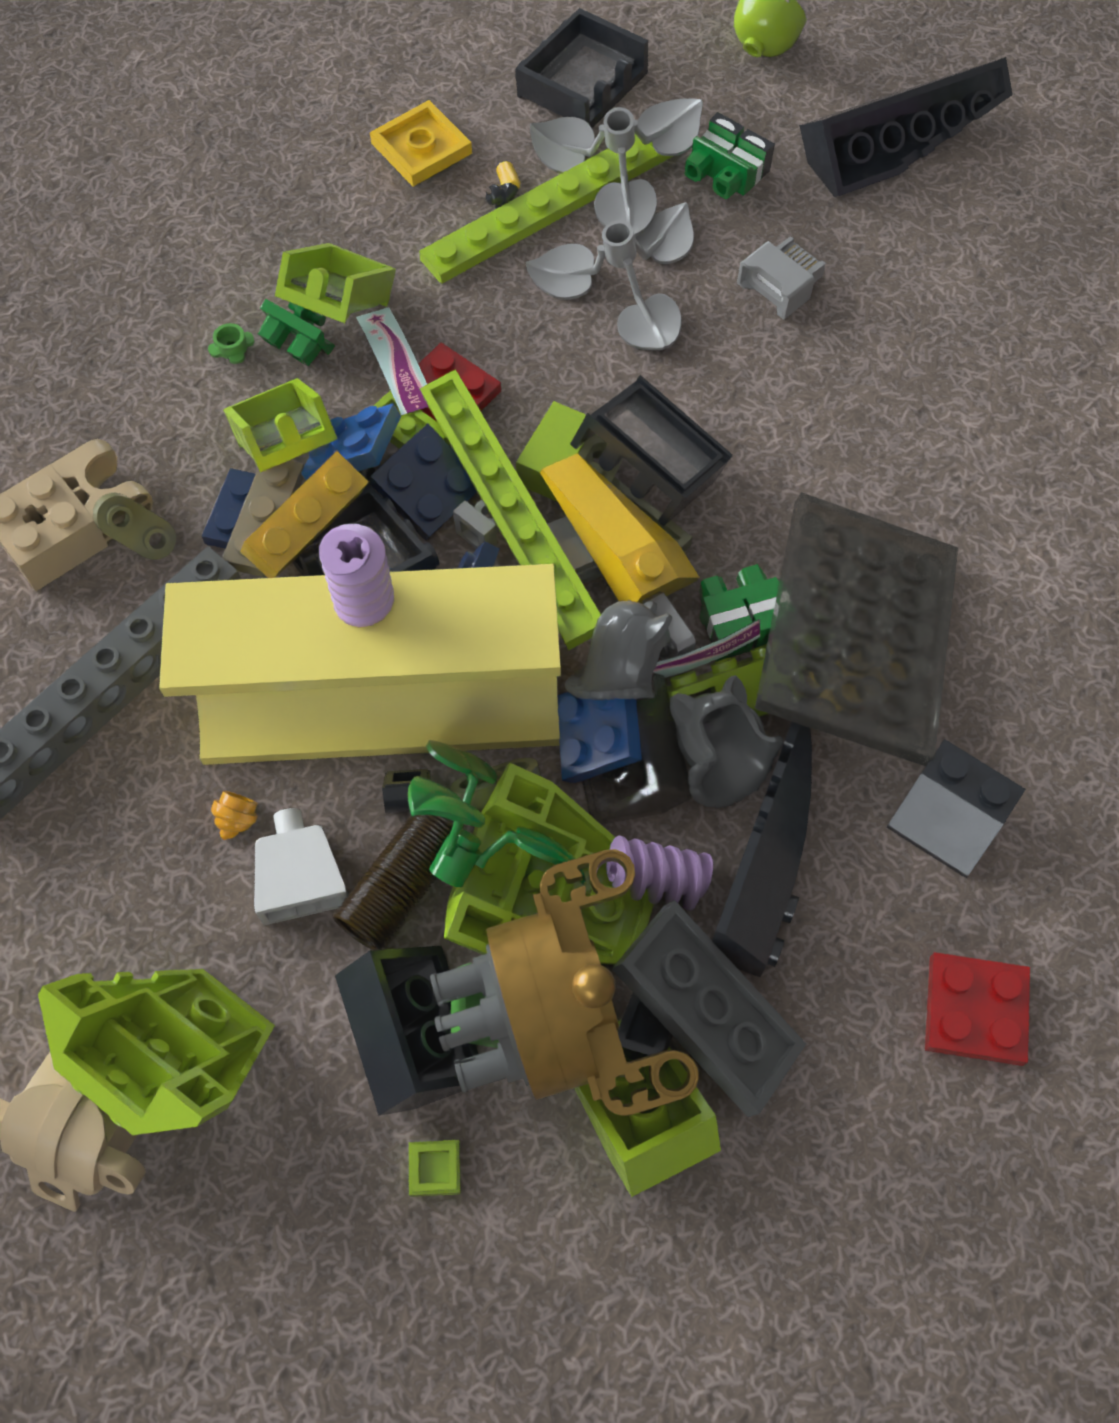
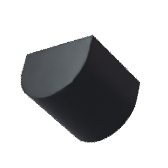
(396, 789)

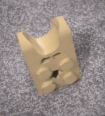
(50, 514)

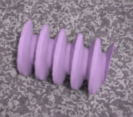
(357, 574)
(663, 871)

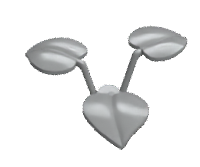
(568, 140)
(650, 323)

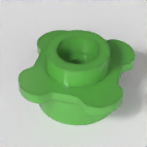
(230, 334)

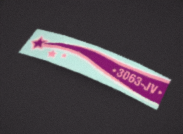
(395, 359)
(708, 652)

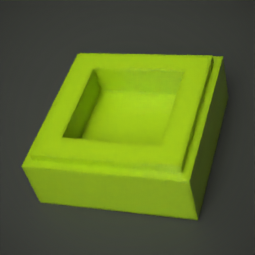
(434, 1168)

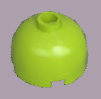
(768, 26)

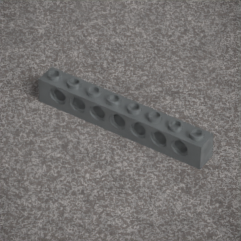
(92, 690)

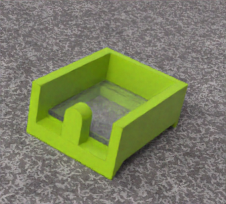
(333, 281)
(280, 424)

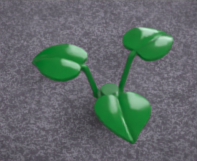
(461, 848)

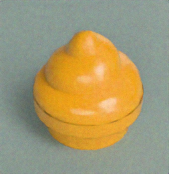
(233, 814)

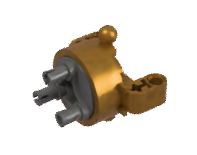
(551, 1002)

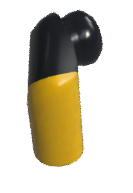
(508, 188)

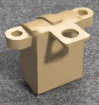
(66, 1141)

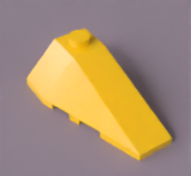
(621, 538)

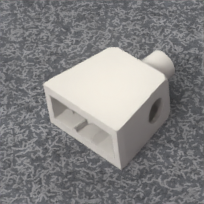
(295, 871)

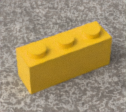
(304, 516)

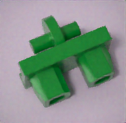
(308, 338)

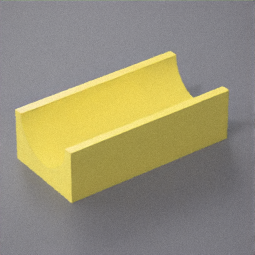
(285, 679)

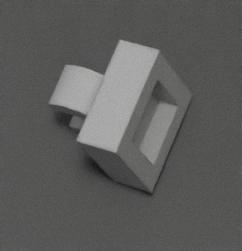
(473, 525)

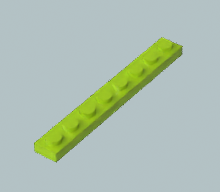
(533, 211)
(510, 502)

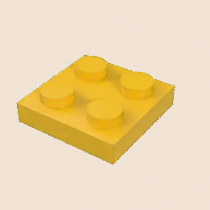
(421, 143)

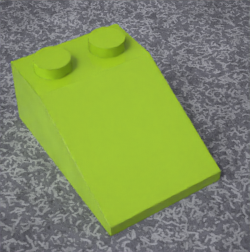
(658, 1140)

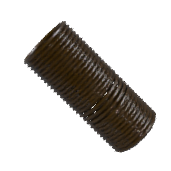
(403, 866)

